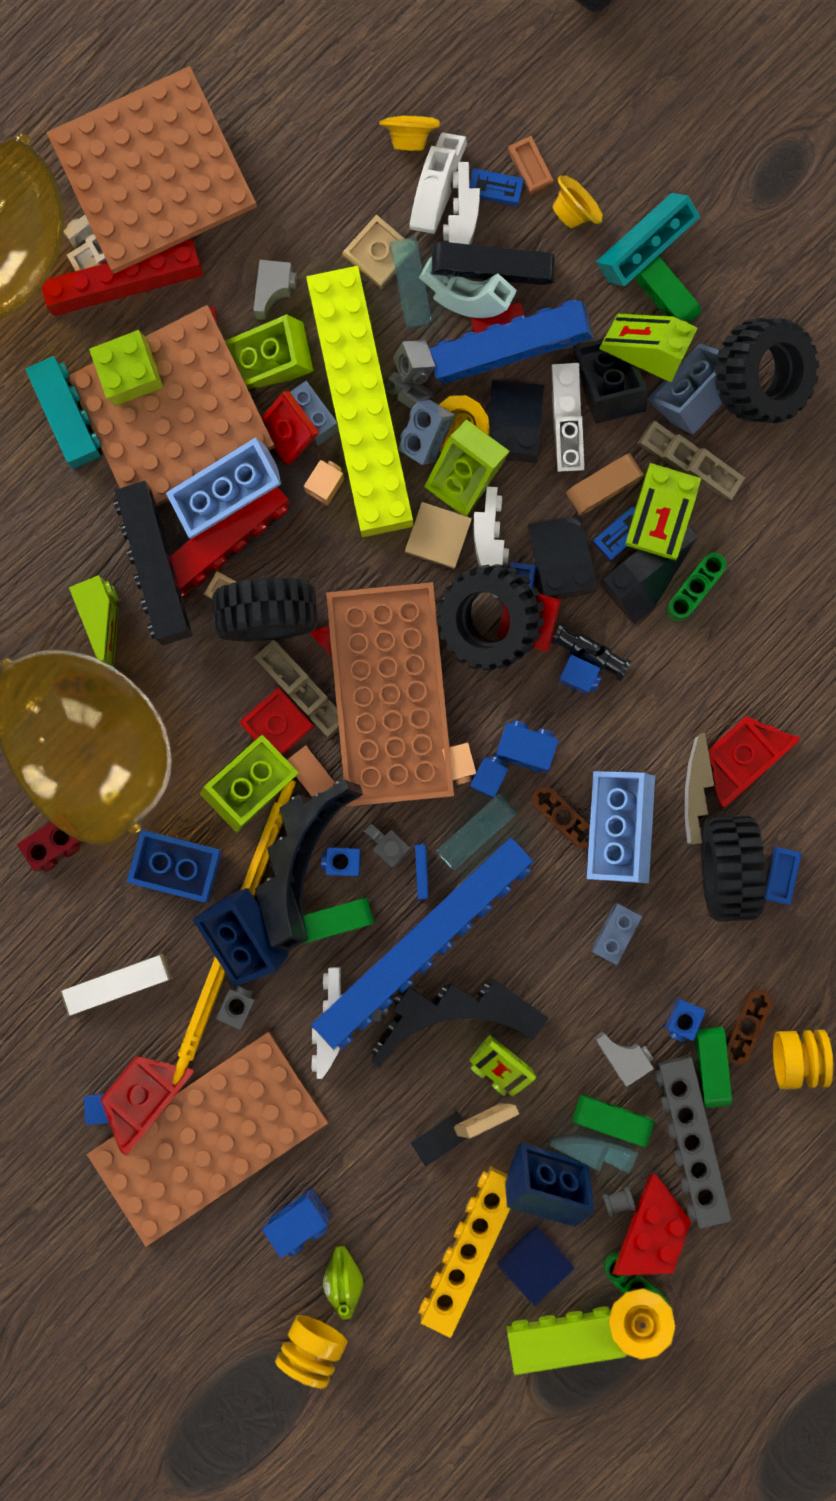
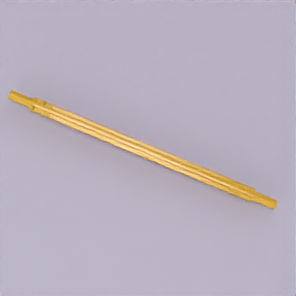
(217, 973)

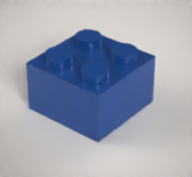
(527, 747)
(297, 1223)

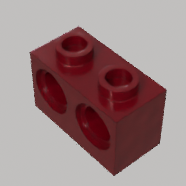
(48, 838)

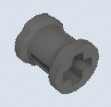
(618, 1202)

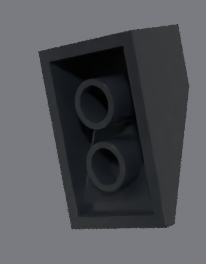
(609, 383)
(516, 418)
(562, 558)

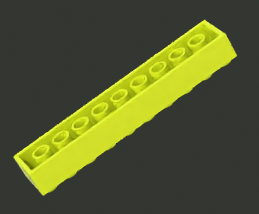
(360, 401)

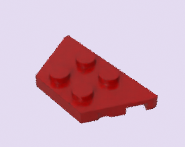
(745, 755)
(139, 1099)
(654, 1233)

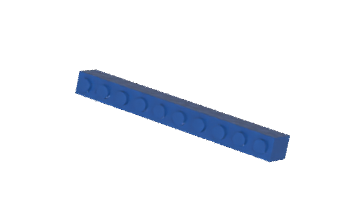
(421, 944)

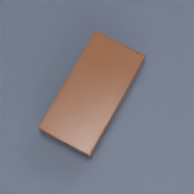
(530, 165)
(311, 772)

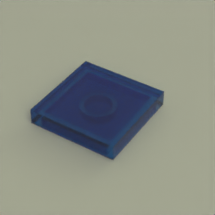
(535, 1265)

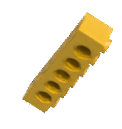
(445, 1318)

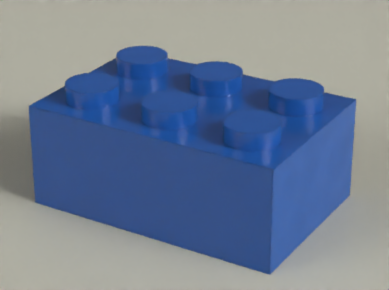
(175, 866)

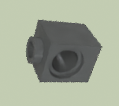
(414, 361)
(231, 1018)

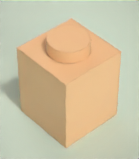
(324, 481)
(461, 763)

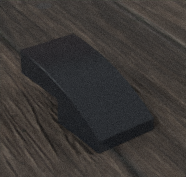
(438, 1139)

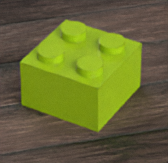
(126, 368)

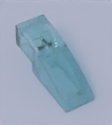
(410, 286)
(476, 832)
(595, 1151)

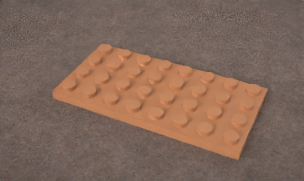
(390, 693)
(210, 1139)

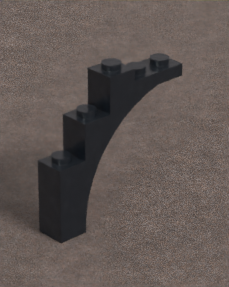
(282, 894)
(495, 1005)

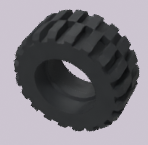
(793, 373)
(265, 609)
(458, 624)
(733, 868)

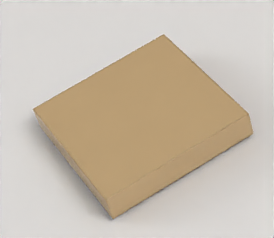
(373, 252)
(438, 535)
(486, 1120)

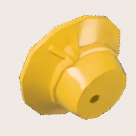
(409, 131)
(575, 204)
(465, 408)
(638, 1308)

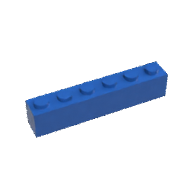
(511, 342)

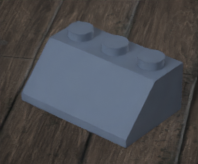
(692, 393)

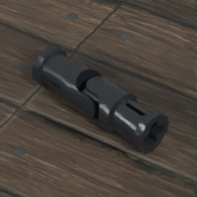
(577, 642)

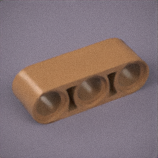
(605, 484)

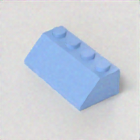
(224, 487)
(621, 826)

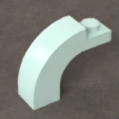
(470, 297)

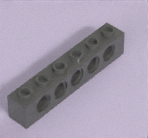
(716, 1209)

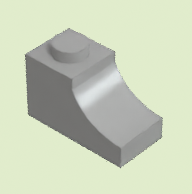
(273, 283)
(628, 1061)

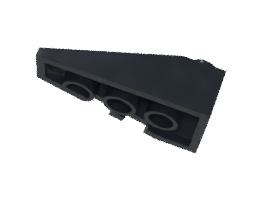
(643, 579)

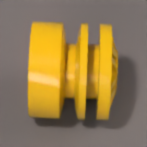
(801, 1059)
(311, 1351)

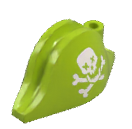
(342, 1282)

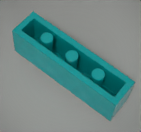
(648, 239)
(63, 412)

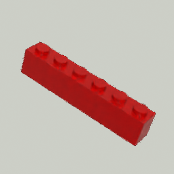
(100, 285)
(228, 536)

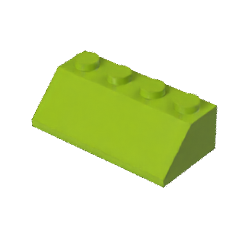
(562, 1341)

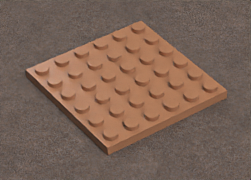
(151, 169)
(188, 422)

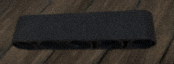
(487, 261)

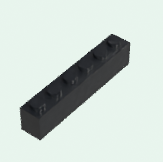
(153, 563)

